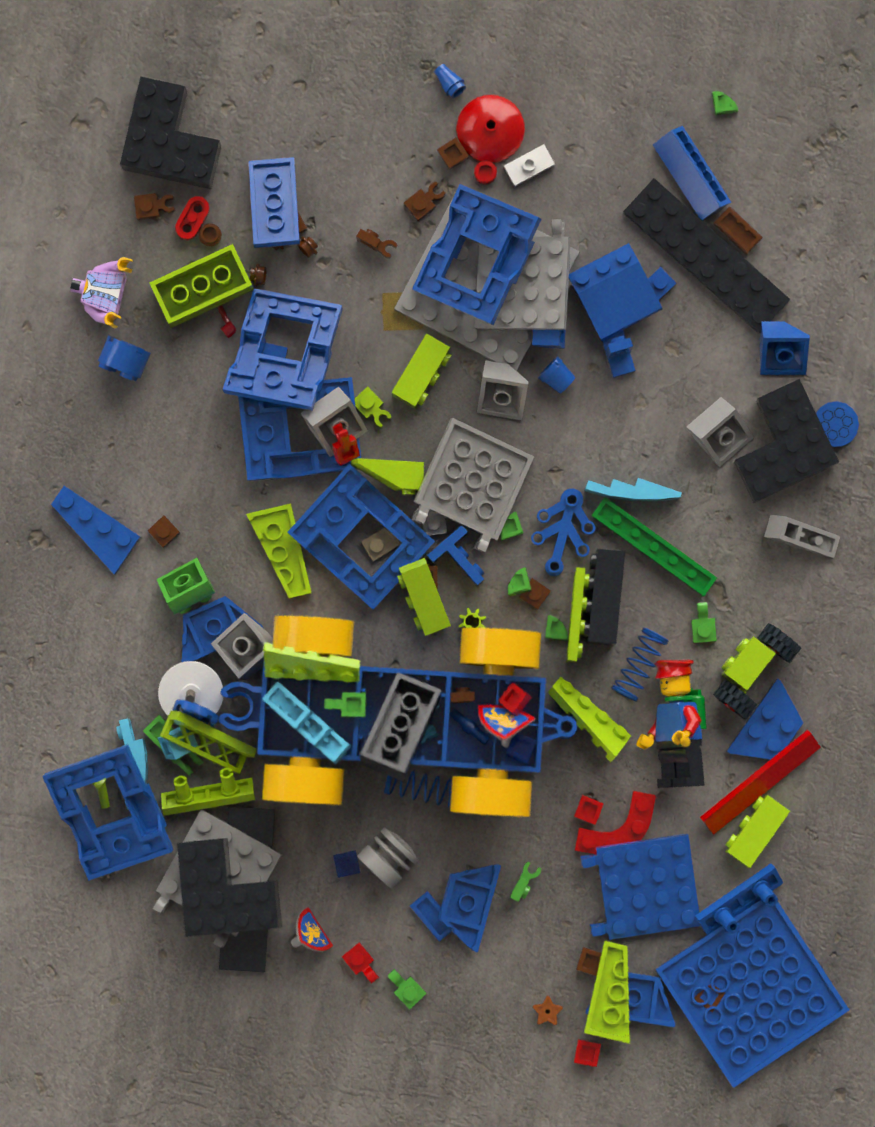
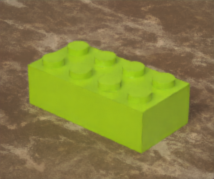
(201, 286)

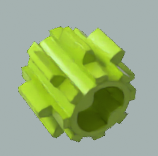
(475, 615)

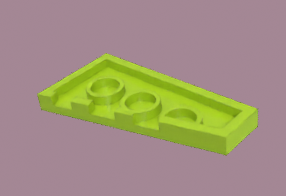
(281, 548)
(301, 666)
(589, 717)
(610, 997)

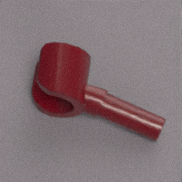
(229, 328)

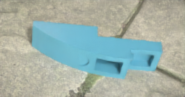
(137, 747)

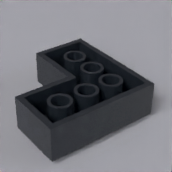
(156, 144)
(798, 448)
(212, 901)

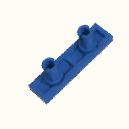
(740, 898)

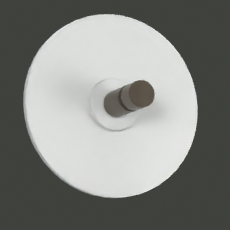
(191, 683)

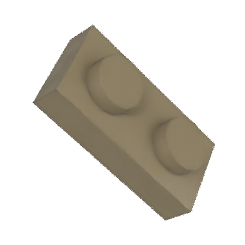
(380, 543)

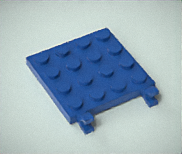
(645, 886)

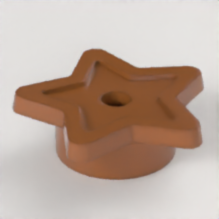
(541, 1008)

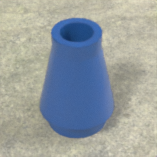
(451, 82)

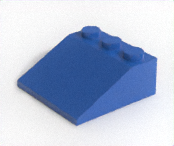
(615, 292)

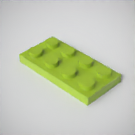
(578, 605)

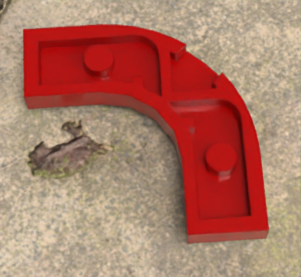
(632, 830)

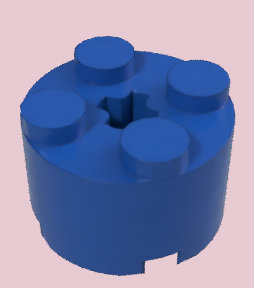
(123, 357)

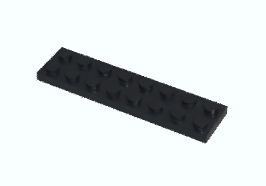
(706, 255)

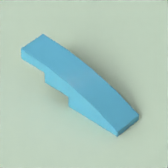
(641, 491)
(306, 722)

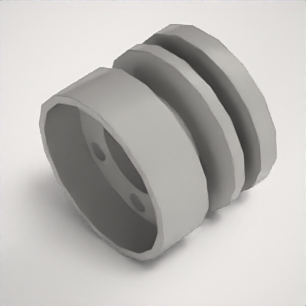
(388, 857)

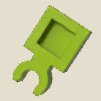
(369, 404)

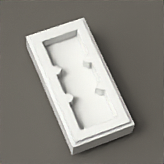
(529, 165)

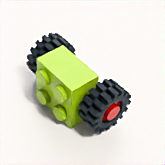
(748, 664)

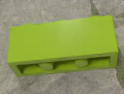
(422, 371)
(423, 597)
(756, 830)

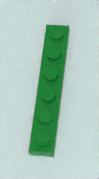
(654, 546)

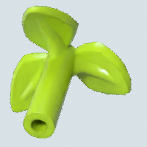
(102, 792)

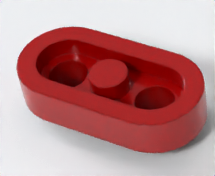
(191, 218)

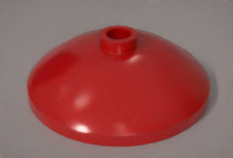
(486, 143)

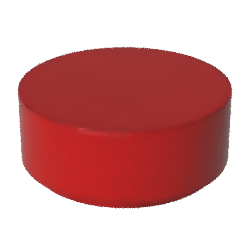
(485, 172)

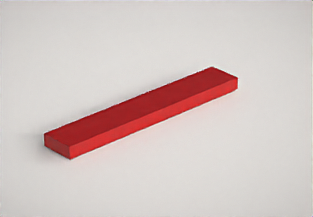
(760, 782)

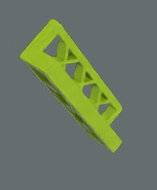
(210, 733)

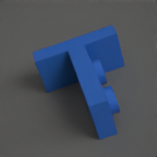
(618, 354)
(458, 554)

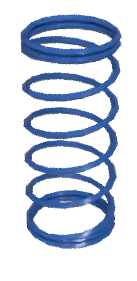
(654, 637)
(388, 784)

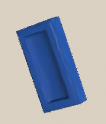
(428, 911)

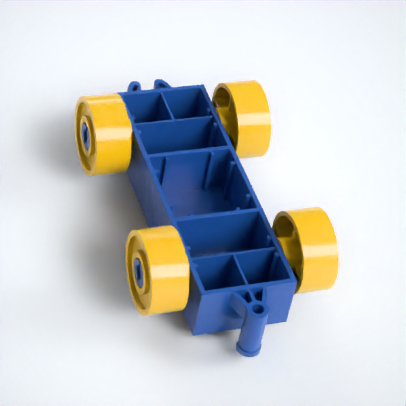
(494, 649)

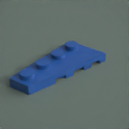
(102, 533)

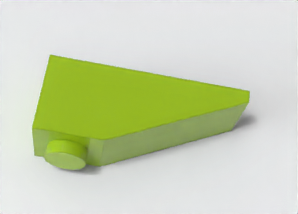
(397, 475)

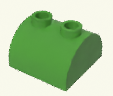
(186, 587)

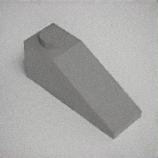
(801, 536)

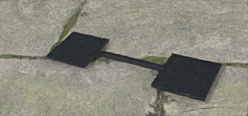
(249, 948)

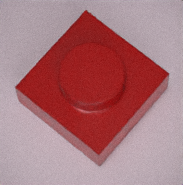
(514, 699)
(588, 809)
(587, 1052)

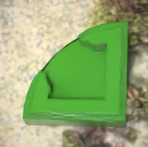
(723, 103)
(511, 527)
(519, 583)
(555, 629)

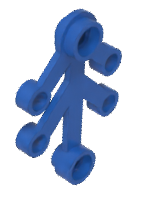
(564, 528)

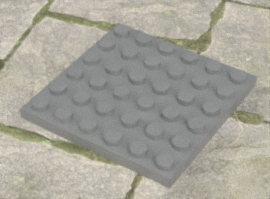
(494, 344)

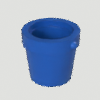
(557, 375)

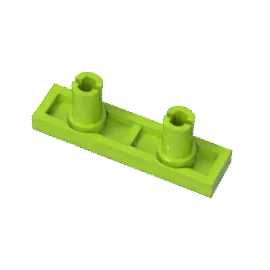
(208, 796)

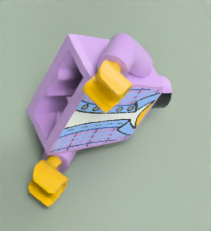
(103, 290)

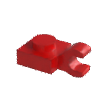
(346, 447)
(359, 960)

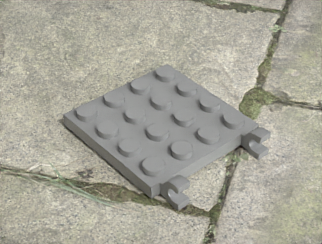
(541, 290)
(472, 481)
(248, 858)

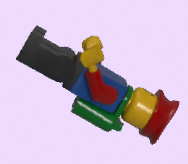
(678, 727)

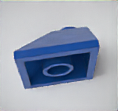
(783, 349)

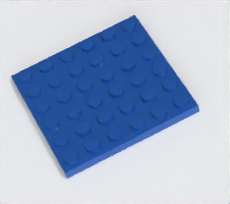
(770, 986)

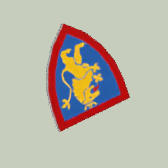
(502, 722)
(310, 933)

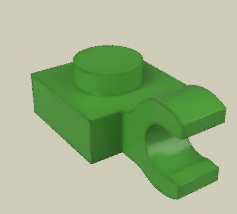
(703, 628)
(351, 704)
(521, 888)
(408, 990)

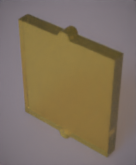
(394, 320)

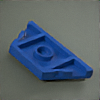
(206, 625)
(769, 726)
(468, 903)
(647, 1000)

